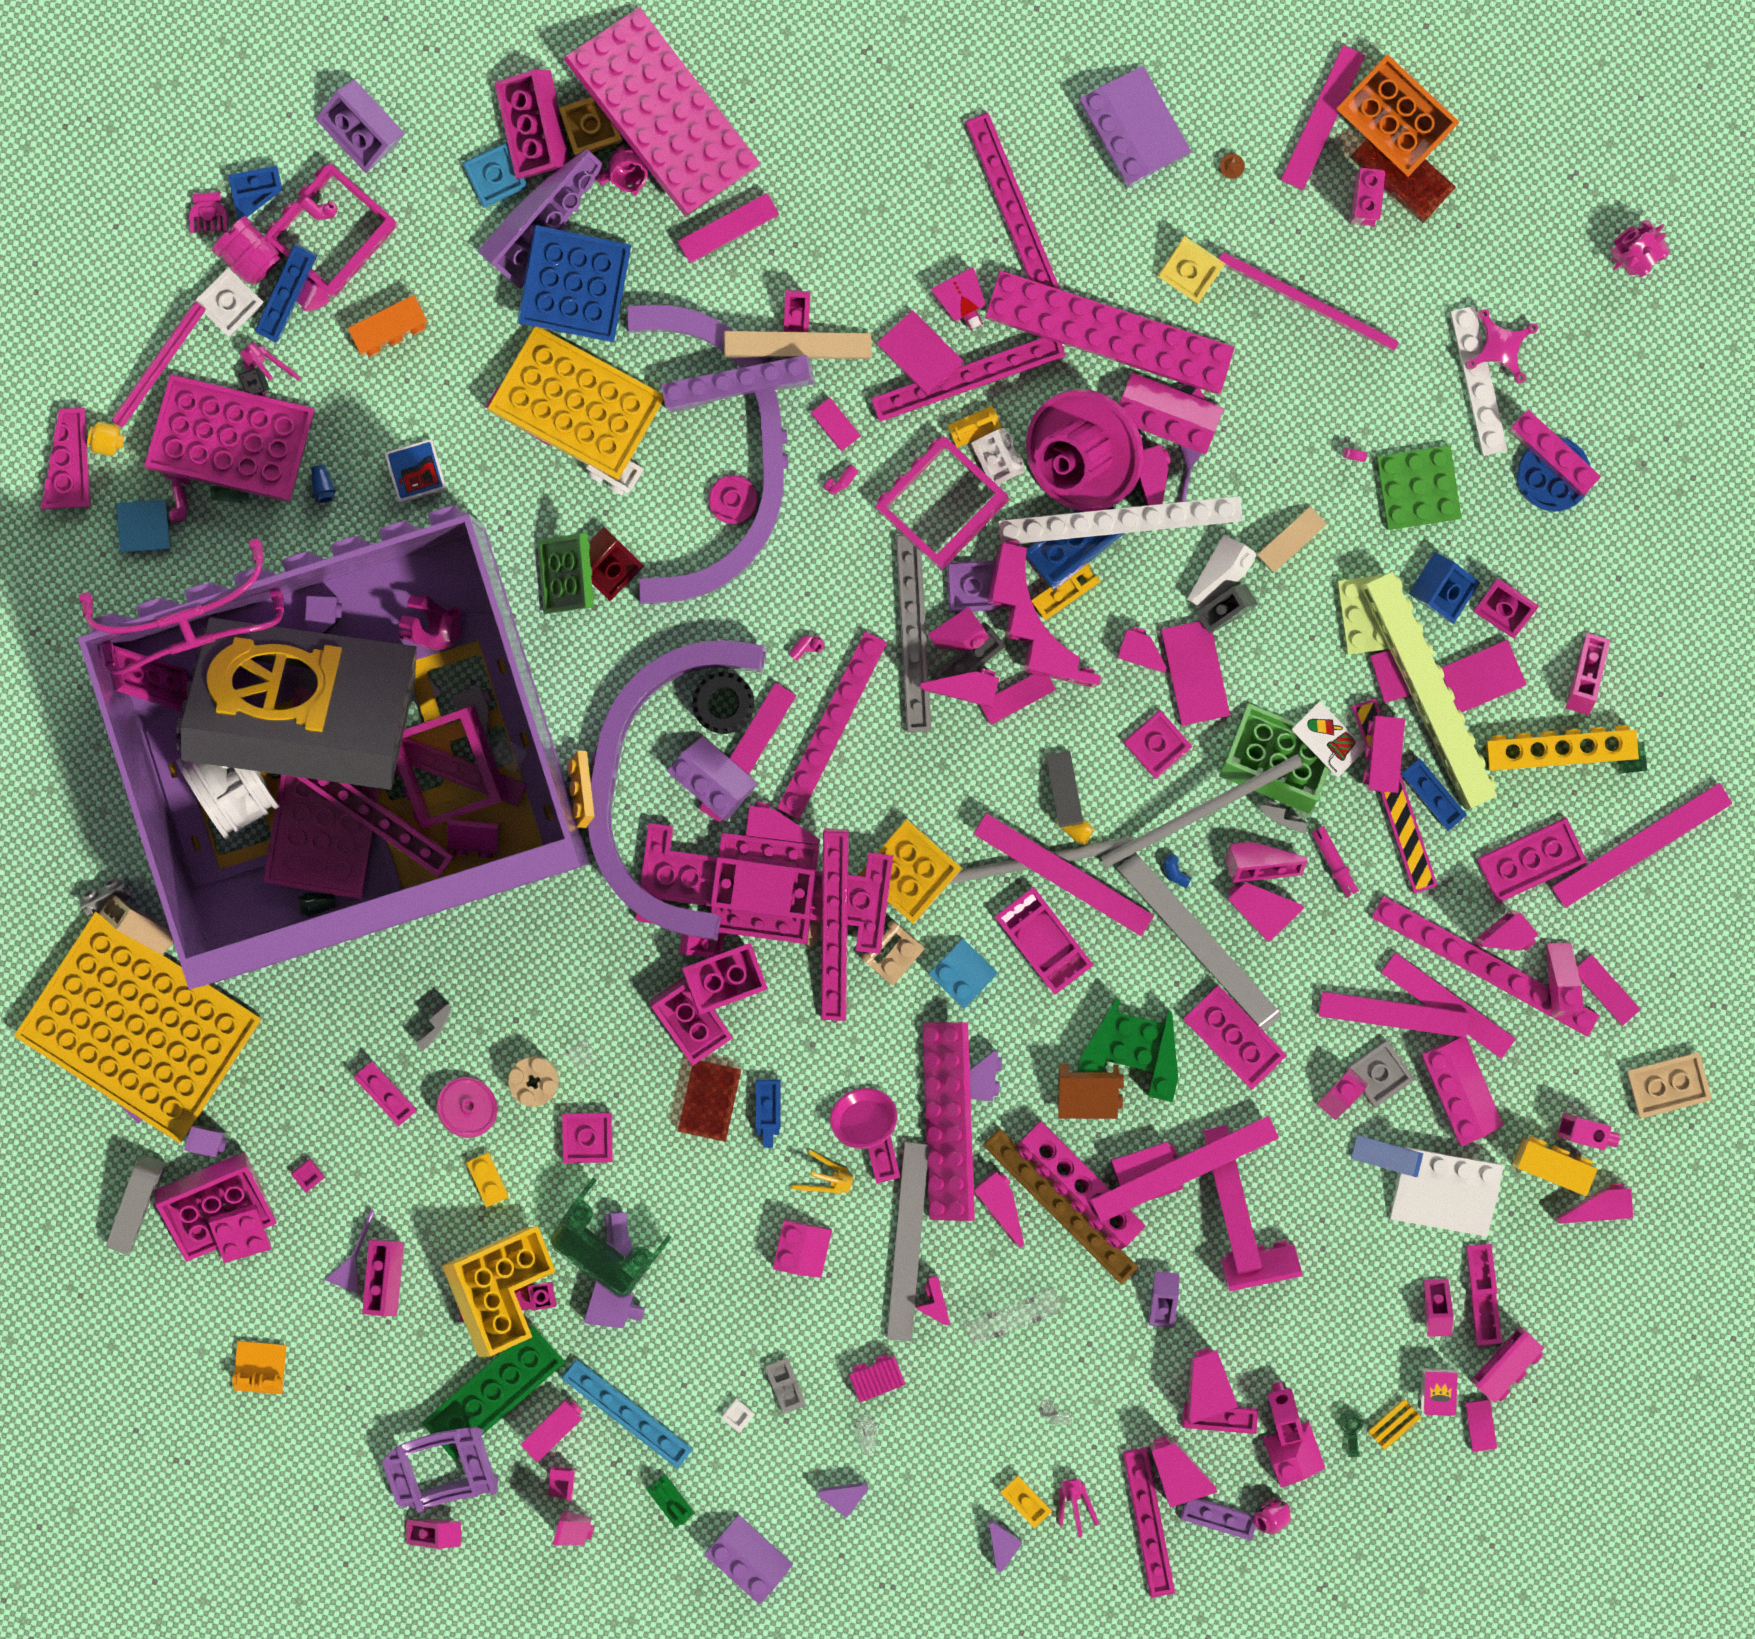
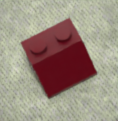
(611, 564)

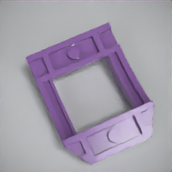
(474, 1459)

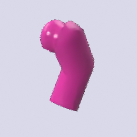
(843, 482)
(181, 502)
(806, 644)

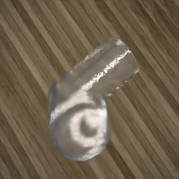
(1051, 1415)

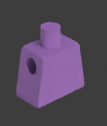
(610, 1310)

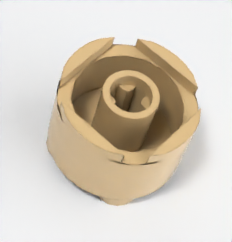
(529, 1094)

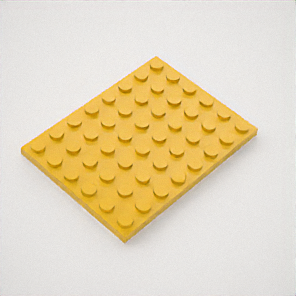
(136, 1029)

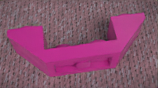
(534, 1297)

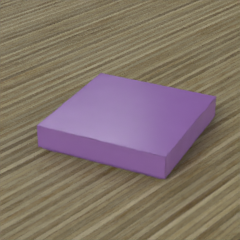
(970, 585)

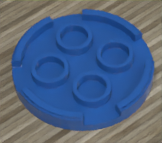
(1543, 486)

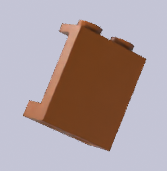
(1089, 1094)

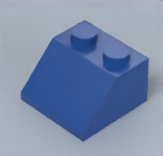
(1444, 587)

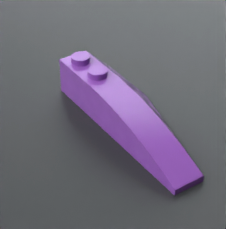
(546, 207)

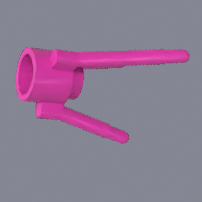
(254, 357)
(1072, 1491)

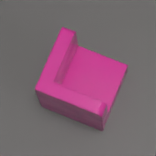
(561, 1482)

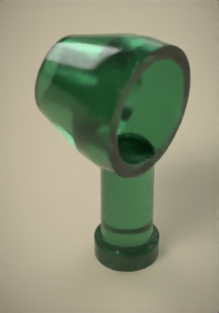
(1351, 1432)

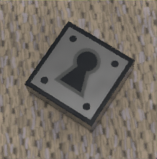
(254, 381)

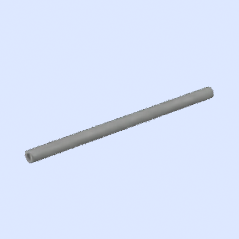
(1202, 810)
(1014, 866)

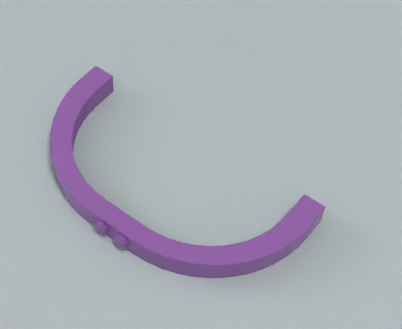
(694, 585)
(606, 765)

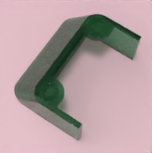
(595, 1256)

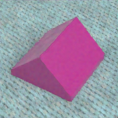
(1505, 608)

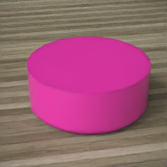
(1354, 454)

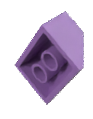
(359, 125)
(712, 778)
(748, 1559)

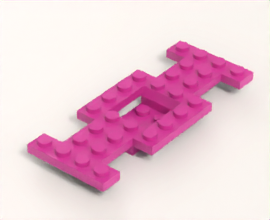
(764, 897)

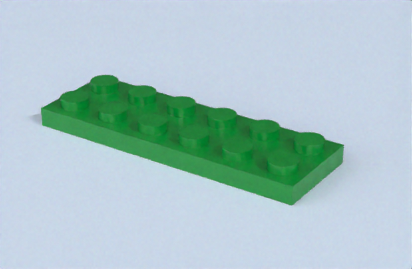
(496, 1388)

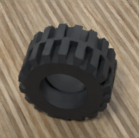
(701, 702)

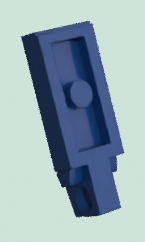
(768, 1109)

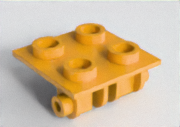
(259, 1367)

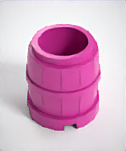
(247, 251)

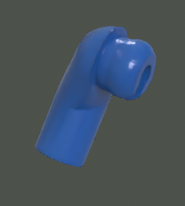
(1172, 871)

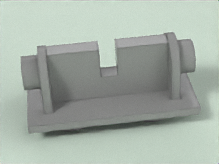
(95, 899)

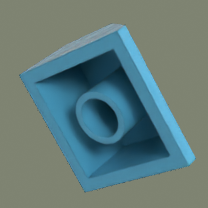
(963, 973)

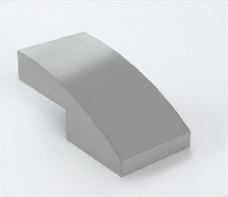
(785, 1386)

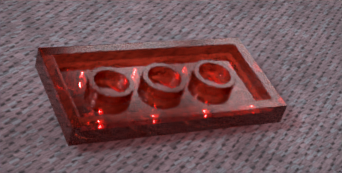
(1418, 193)

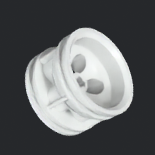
(229, 794)

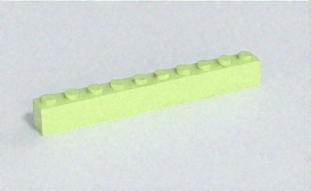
(1429, 690)

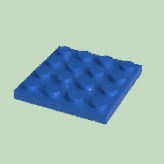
(574, 284)

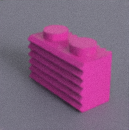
(876, 1378)

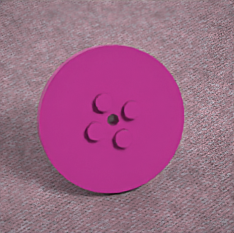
(1084, 450)

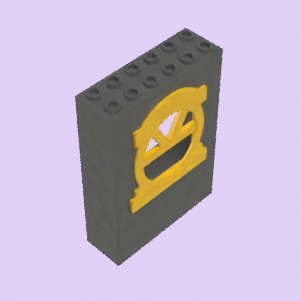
(339, 735)

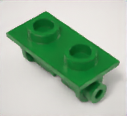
(670, 1501)

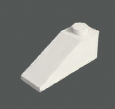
(1223, 570)

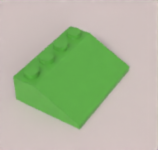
(1265, 742)

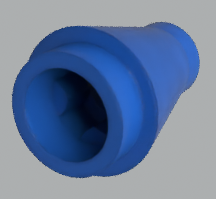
(322, 486)

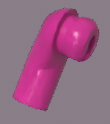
(321, 211)

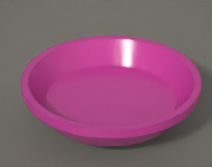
(863, 1118)

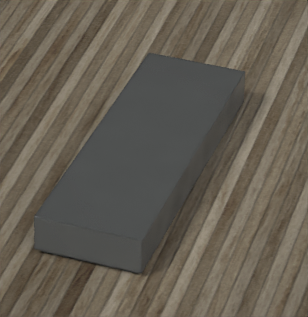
(970, 661)
(1064, 789)

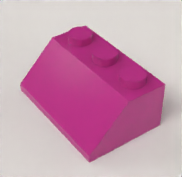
(1509, 933)
(1277, 1265)
(1508, 1365)

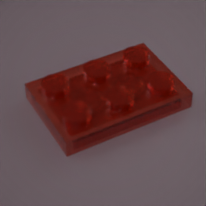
(709, 1100)

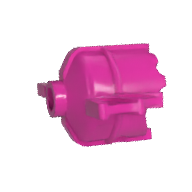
(624, 170)

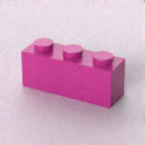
(1384, 754)
(383, 1278)

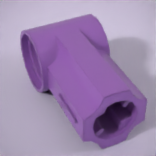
(618, 1232)

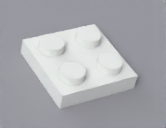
(229, 302)

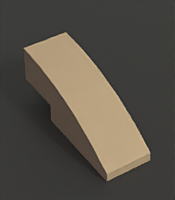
(1291, 539)

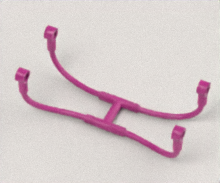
(182, 619)

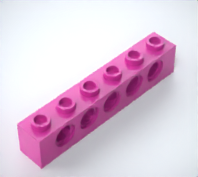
(1076, 1171)

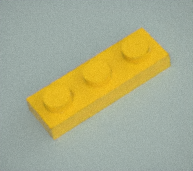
(581, 789)

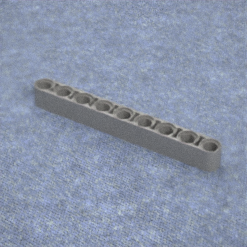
(1199, 941)

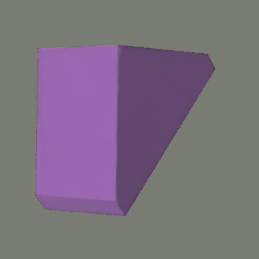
(843, 1497)
(1004, 1544)

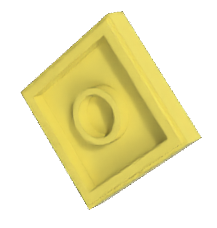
(1191, 269)

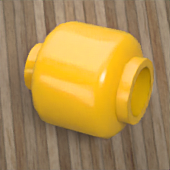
(105, 439)

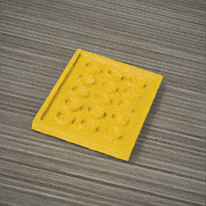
(576, 403)

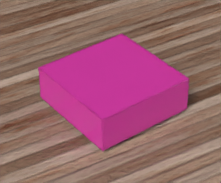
(308, 1175)

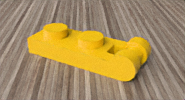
(1053, 601)

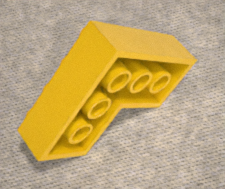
(486, 1286)

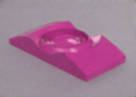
(1044, 940)

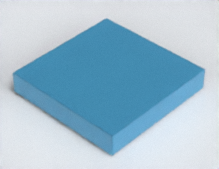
(494, 175)
(143, 526)

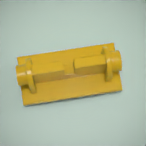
(974, 426)

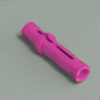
(1335, 862)

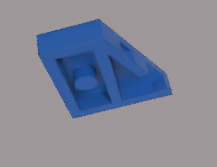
(254, 189)

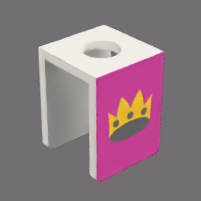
(1439, 1391)

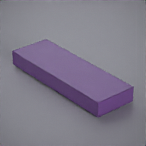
(1219, 1518)

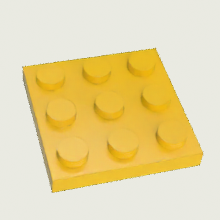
(918, 871)

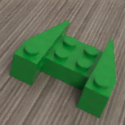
(1135, 1044)

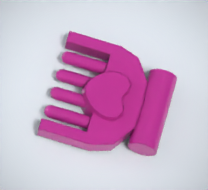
(208, 209)

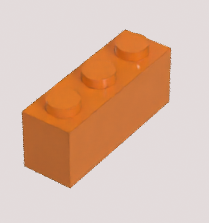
(388, 326)

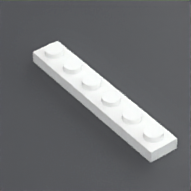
(1478, 382)

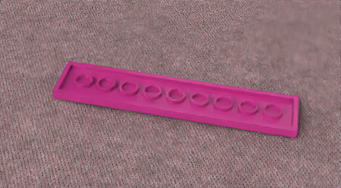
(1109, 332)

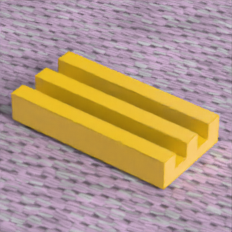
(1399, 1432)

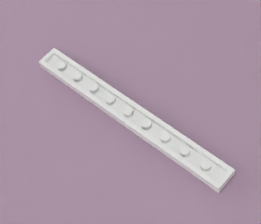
(1122, 520)

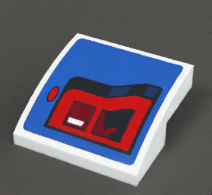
(415, 471)

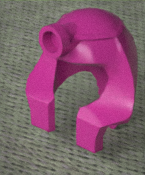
(443, 627)

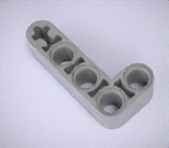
(135, 1204)

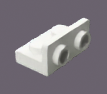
(998, 456)

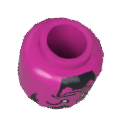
(1272, 1516)

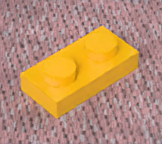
(487, 1179)
(1026, 1501)

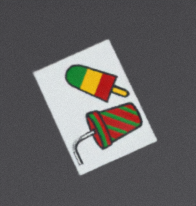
(1328, 739)

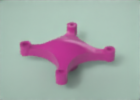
(1501, 346)

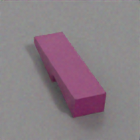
(728, 228)
(1484, 1296)

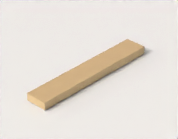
(795, 344)

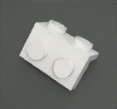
(625, 484)

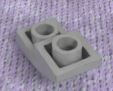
(1276, 814)
(439, 1020)

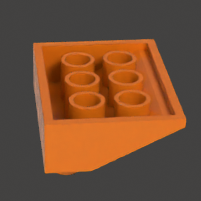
(1397, 115)

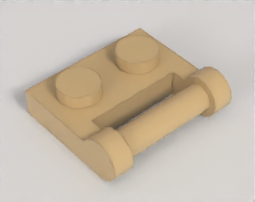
(900, 956)

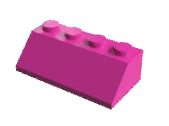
(532, 123)
(1171, 413)
(1462, 1090)

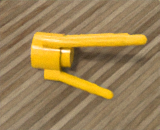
(839, 1180)

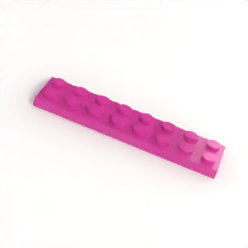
(948, 1121)

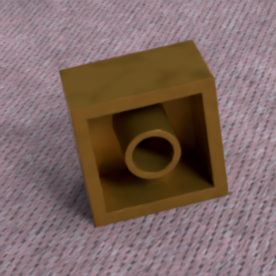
(589, 126)

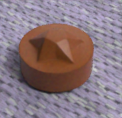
(1232, 166)

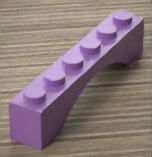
(769, 376)

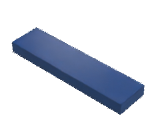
(286, 293)

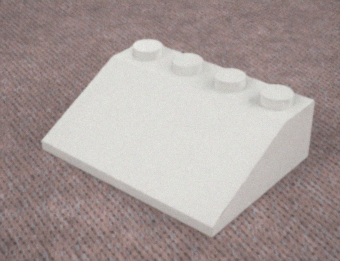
(1449, 1193)

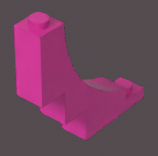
(1044, 653)

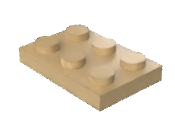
(1669, 1085)

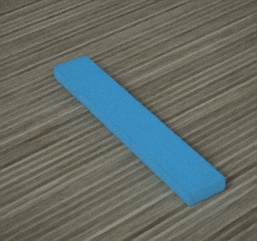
(627, 1413)

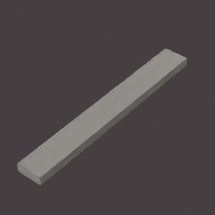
(913, 635)
(908, 1241)

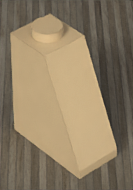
(136, 924)

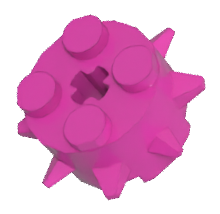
(1639, 248)

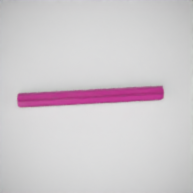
(158, 364)

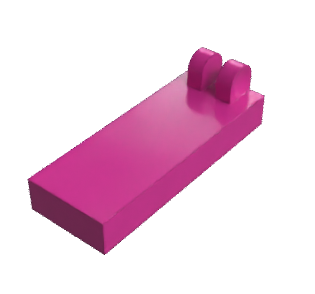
(385, 1093)

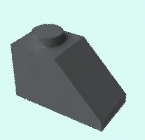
(1227, 608)

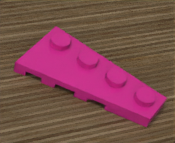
(69, 464)

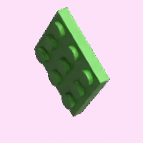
(1419, 487)
(565, 573)

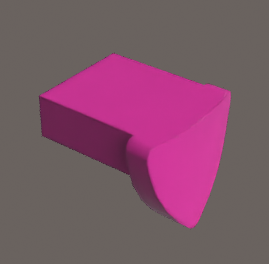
(312, 296)

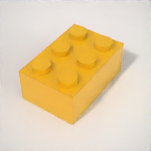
(1555, 1165)

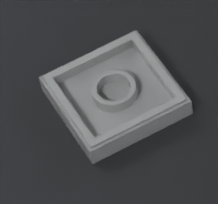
(1383, 1073)

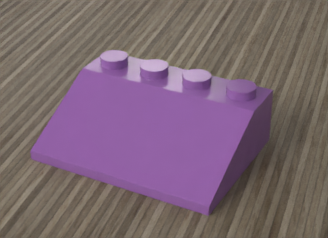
(1134, 126)

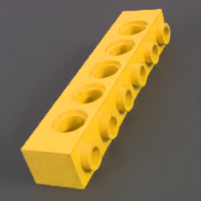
(1626, 748)

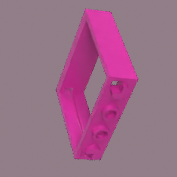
(292, 211)
(973, 526)
(483, 758)

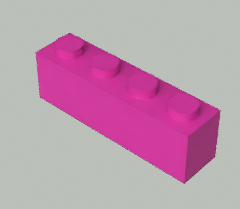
(1554, 453)

